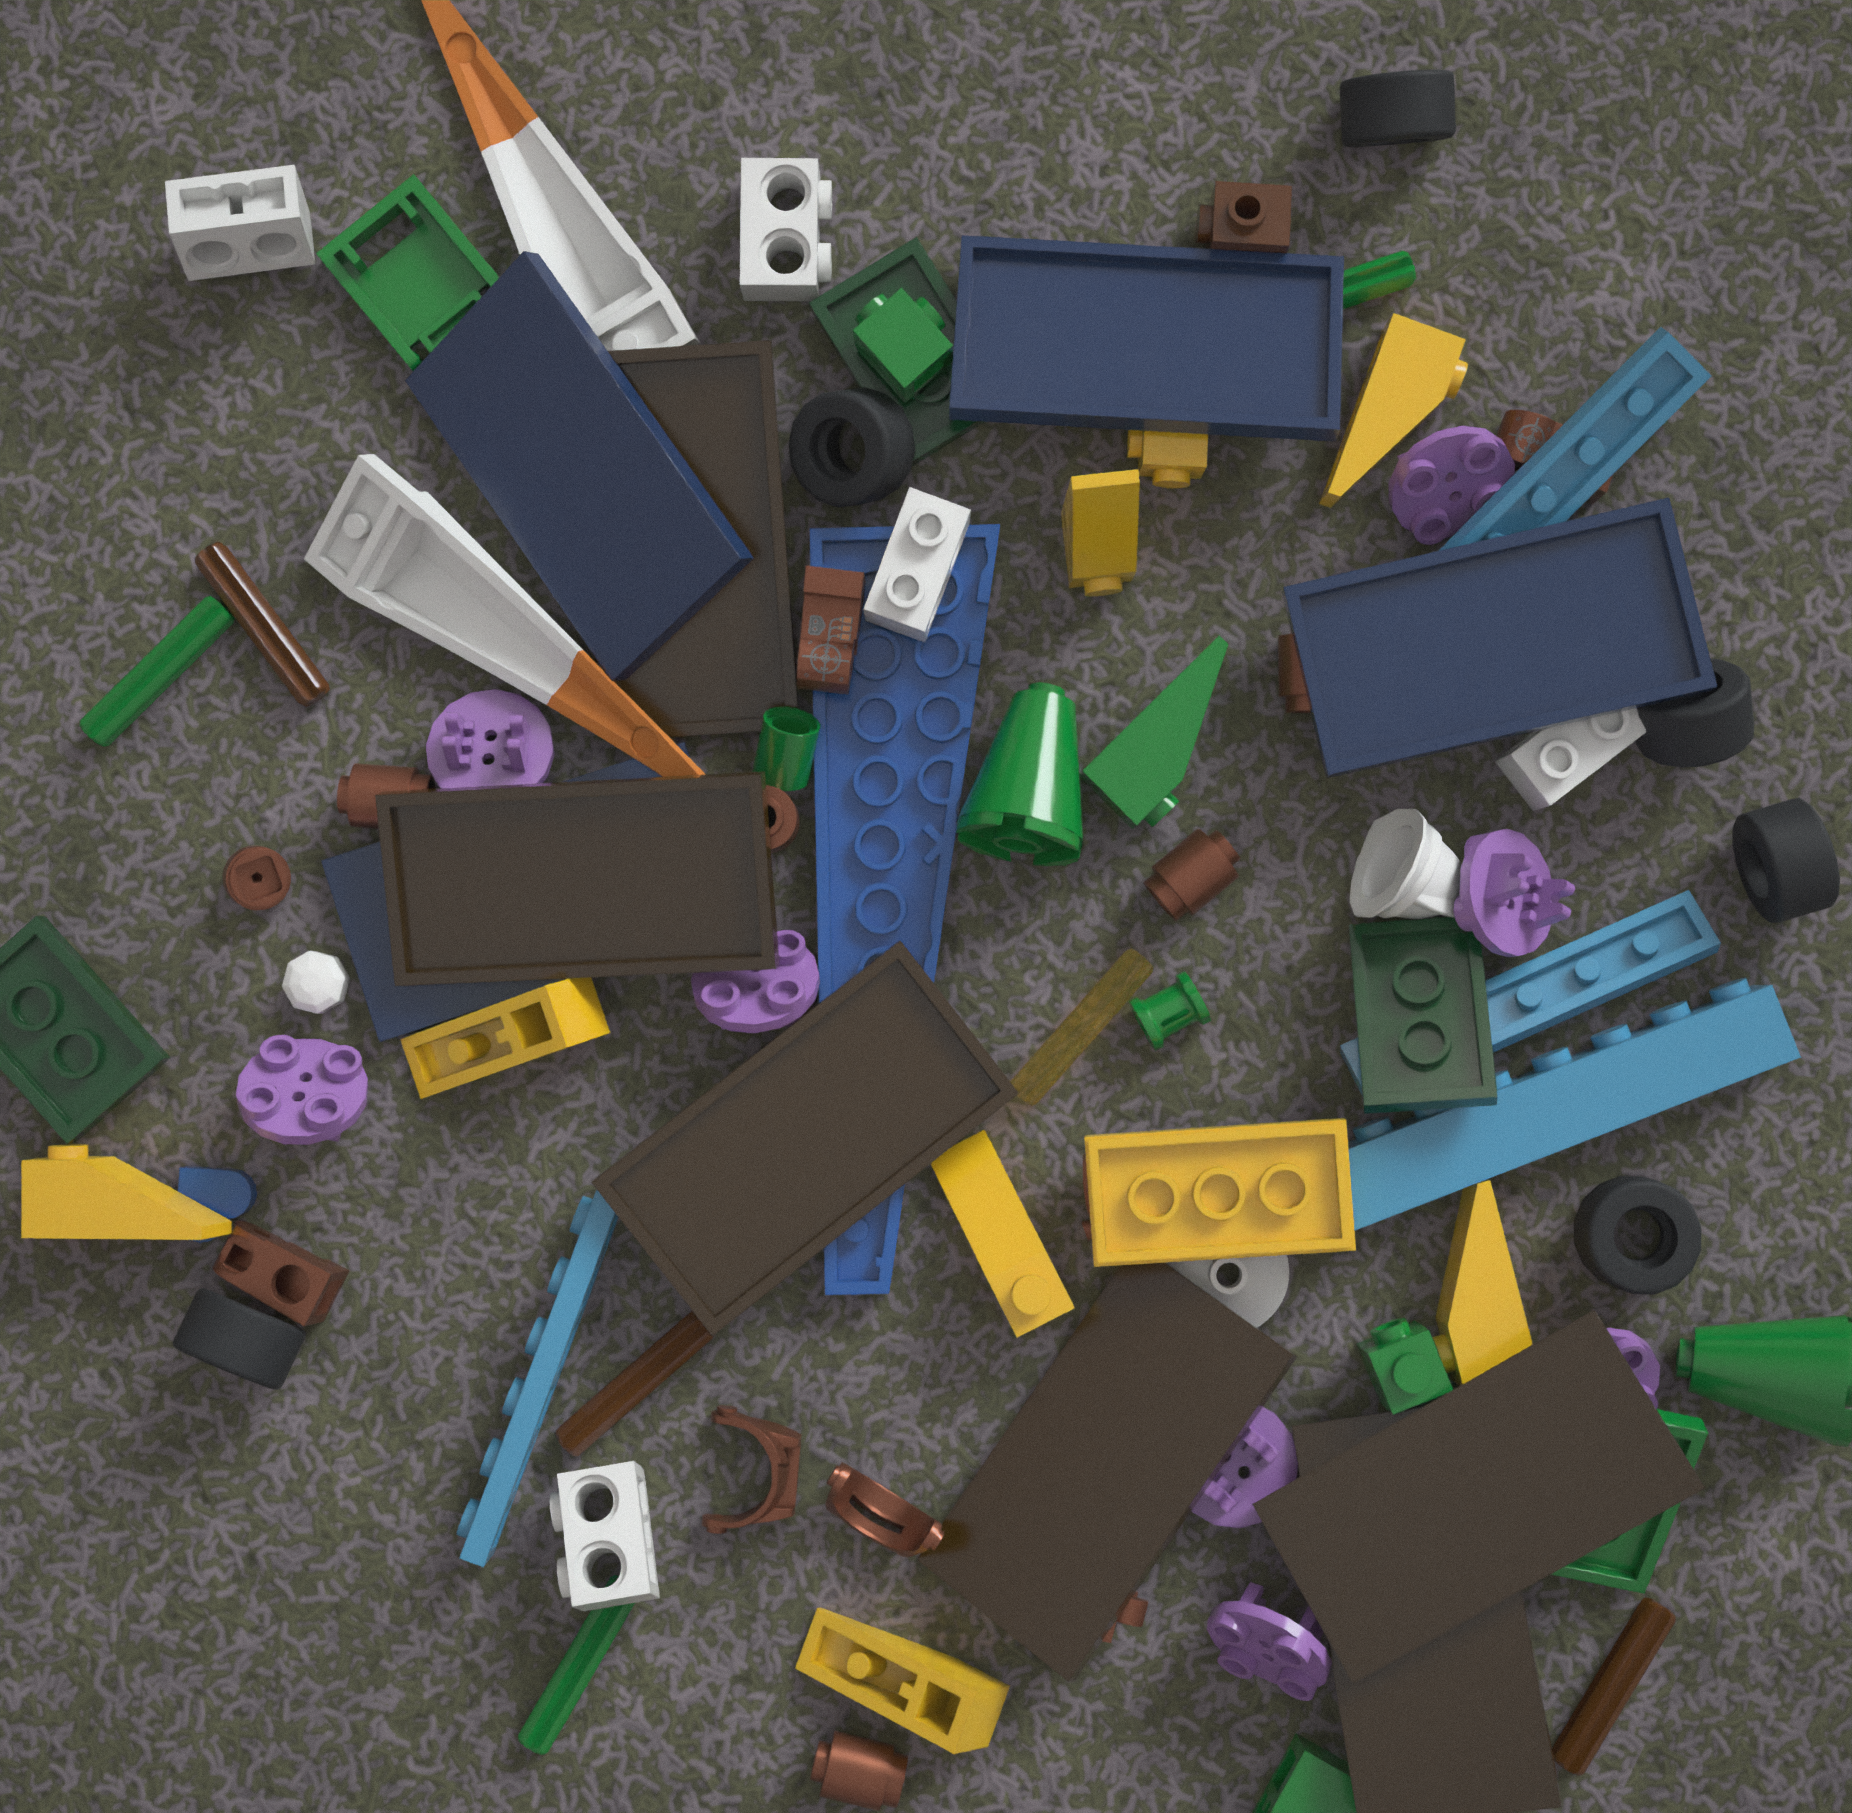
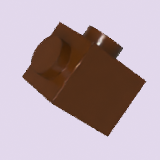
(1246, 217)

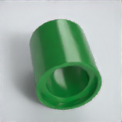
(786, 747)

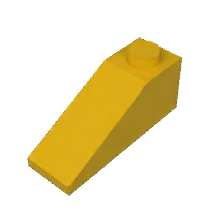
(1403, 386)
(1101, 531)
(505, 1035)
(106, 1199)
(1001, 1234)
(1479, 1299)
(904, 1681)

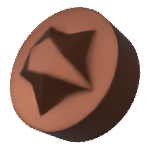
(256, 877)

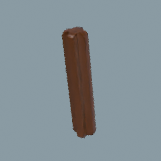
(262, 624)
(633, 1385)
(1613, 1686)

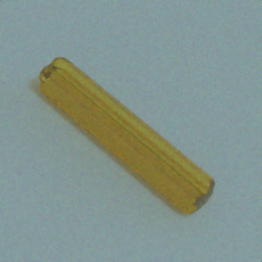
(1081, 1026)

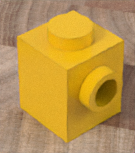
(1168, 456)

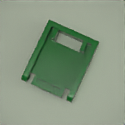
(419, 284)

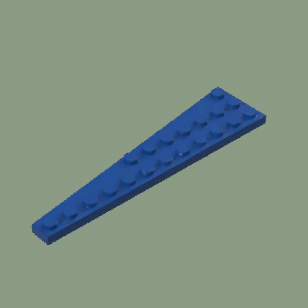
(890, 807)

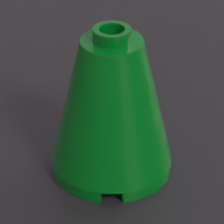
(1029, 783)
(1777, 1371)

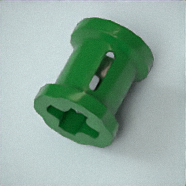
(1169, 1010)

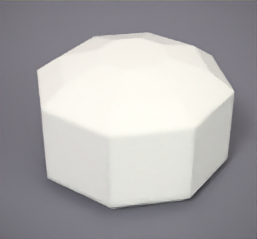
(316, 982)

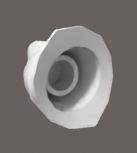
(1404, 870)

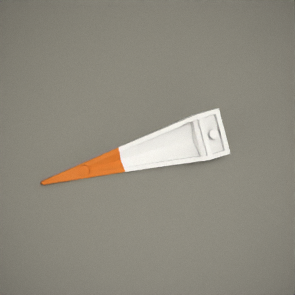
(553, 205)
(427, 573)

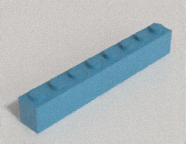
(1570, 1099)

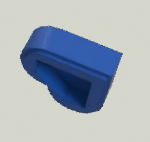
(219, 1189)

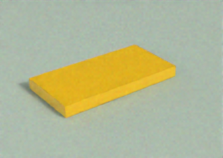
(1220, 1192)

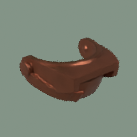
(783, 1449)
(917, 1529)

